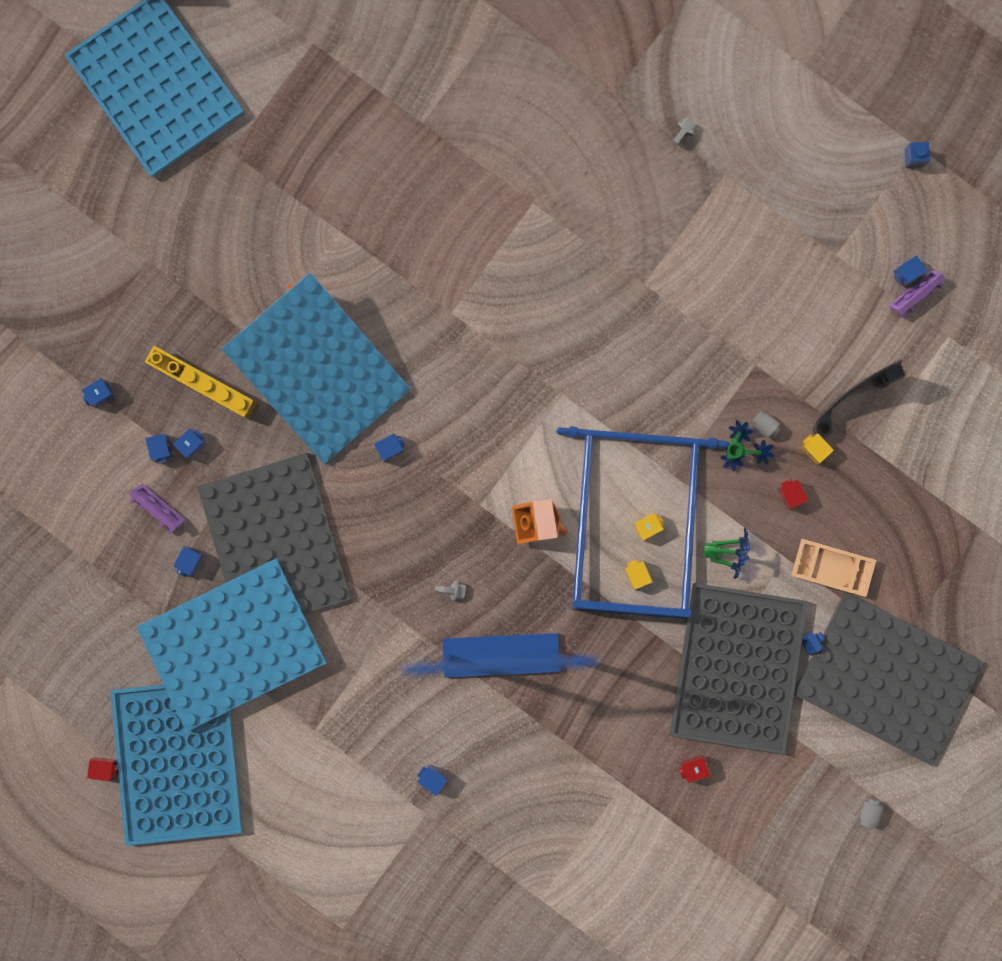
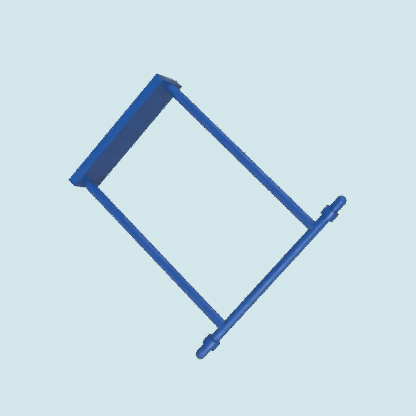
(578, 604)
(501, 656)

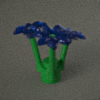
(737, 450)
(714, 550)

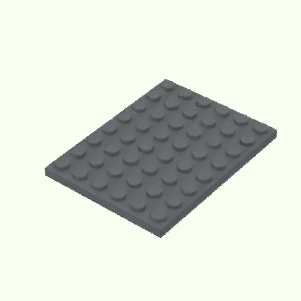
(280, 517)
(738, 668)
(888, 678)

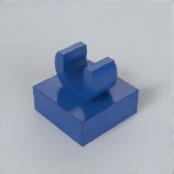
(812, 641)

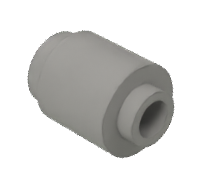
(766, 424)
(871, 813)

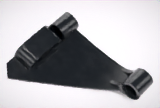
(880, 379)

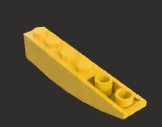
(201, 382)

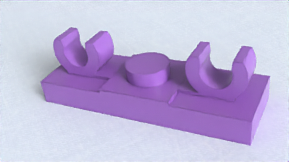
(917, 293)
(156, 508)

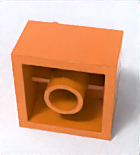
(537, 521)

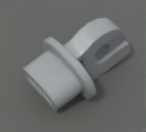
(687, 127)
(456, 591)

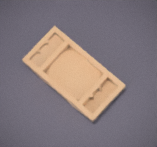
(833, 568)

